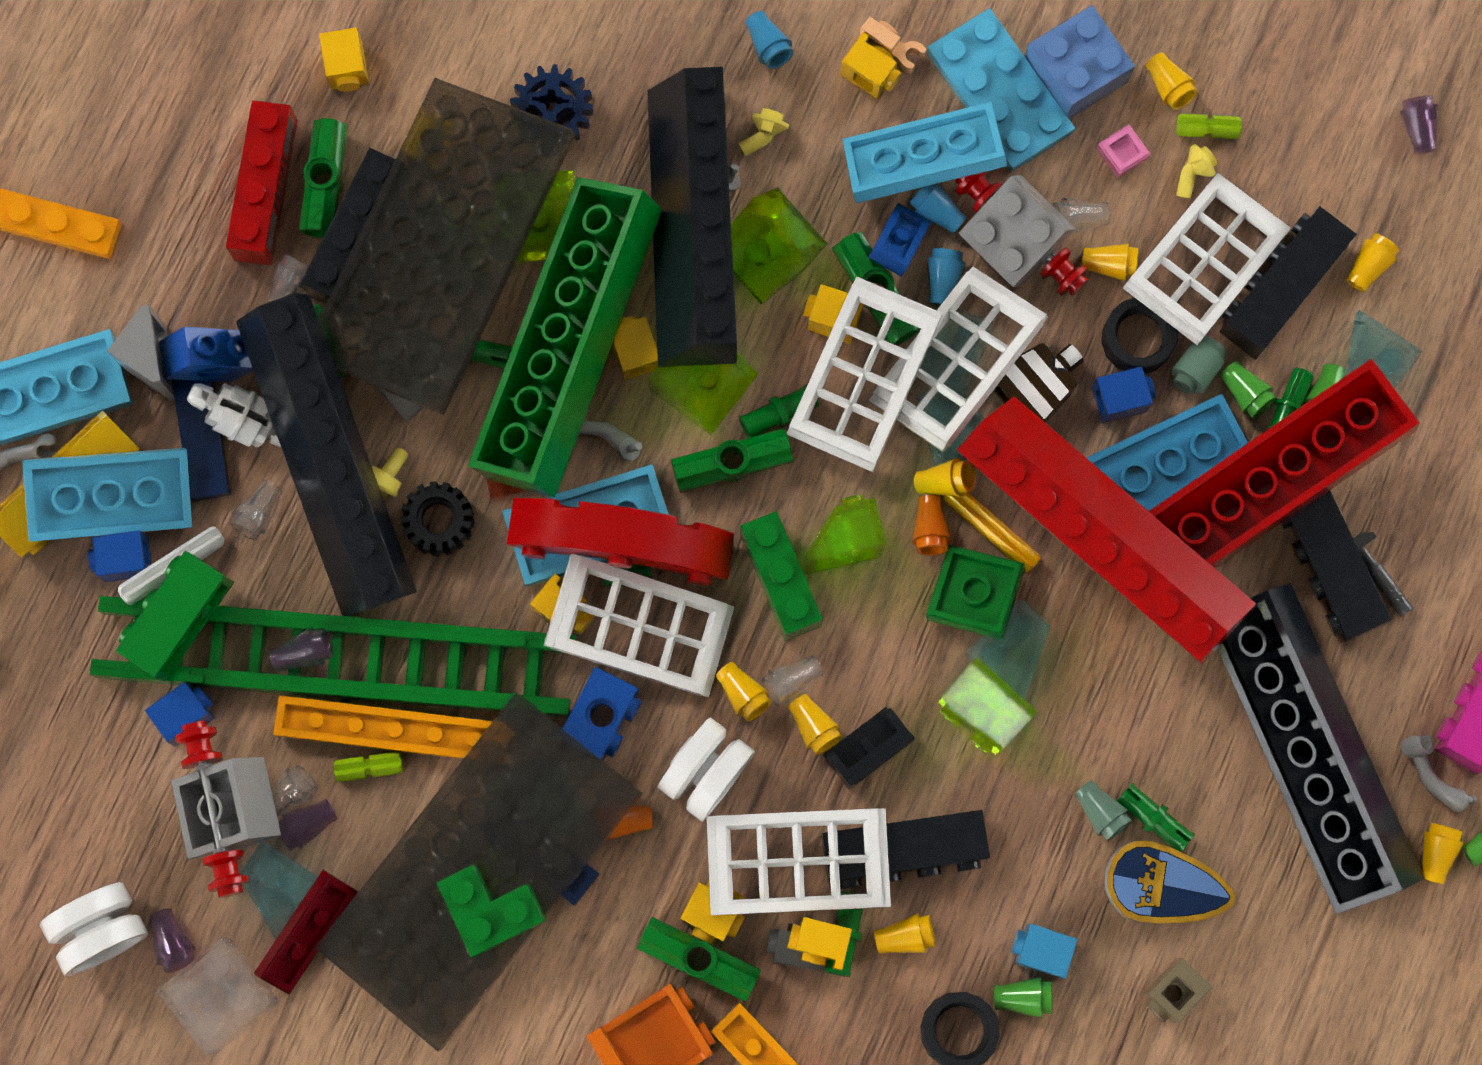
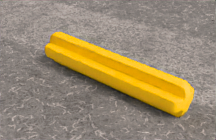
(994, 530)

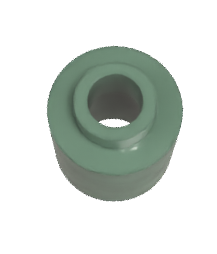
(1199, 366)

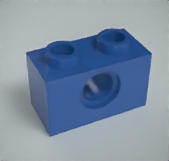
(204, 355)
(603, 691)

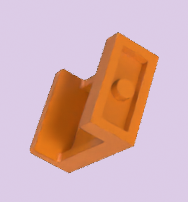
(654, 1033)

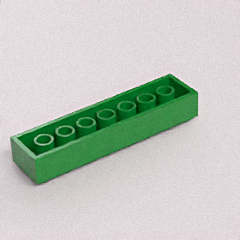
(565, 336)

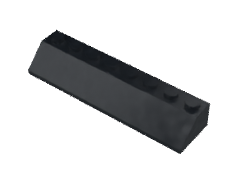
(695, 222)
(325, 454)
(1317, 753)

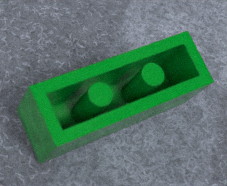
(780, 576)
(173, 615)

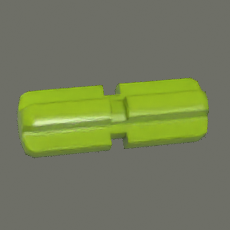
(1218, 126)
(376, 765)

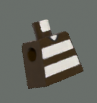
(1041, 379)

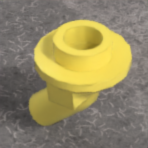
(768, 124)
(1200, 163)
(386, 476)

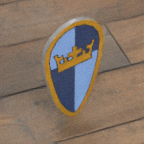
(1164, 885)

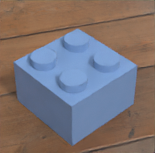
(1080, 61)

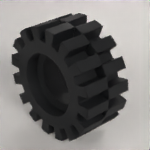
(437, 495)

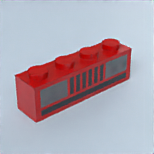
(261, 183)

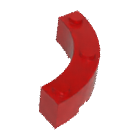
(620, 536)

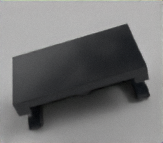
(868, 747)

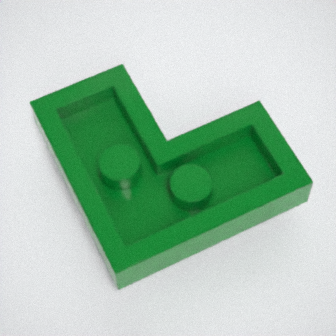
(485, 921)

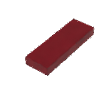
(304, 930)

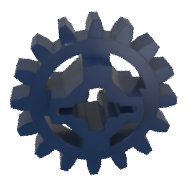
(566, 109)

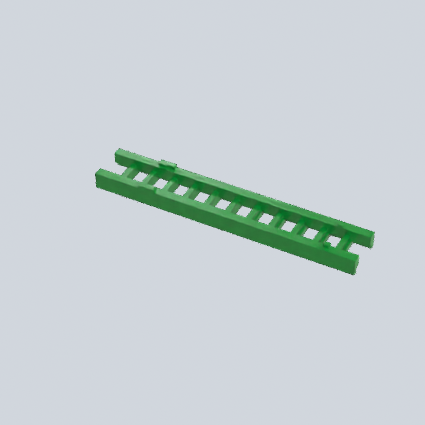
(332, 687)

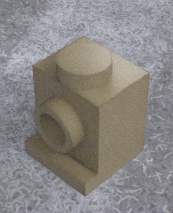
(1191, 989)

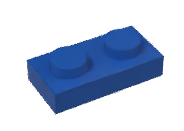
(899, 239)

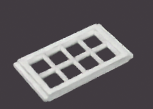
(1002, 300)
(894, 306)
(1167, 306)
(570, 602)
(875, 861)

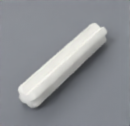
(154, 575)

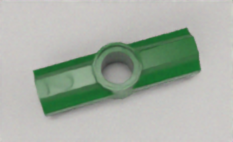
(325, 156)
(853, 256)
(757, 453)
(673, 947)

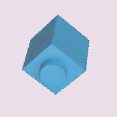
(1044, 950)

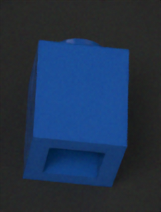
(1123, 394)
(119, 555)
(179, 708)

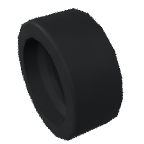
(1125, 361)
(970, 1001)

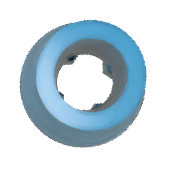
(769, 41)
(937, 206)
(944, 273)

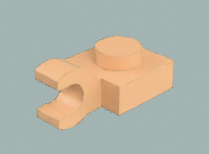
(886, 36)

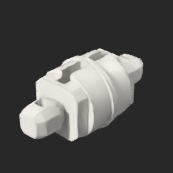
(235, 413)

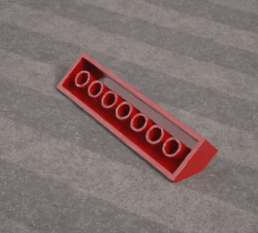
(1289, 465)
(1107, 528)

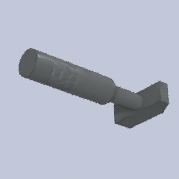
(1381, 576)

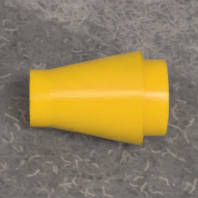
(1172, 83)
(1113, 261)
(1372, 261)
(947, 479)
(744, 693)
(816, 727)
(1440, 851)
(909, 935)

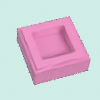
(1123, 151)

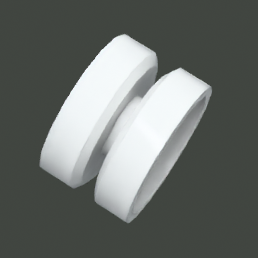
(702, 766)
(93, 929)

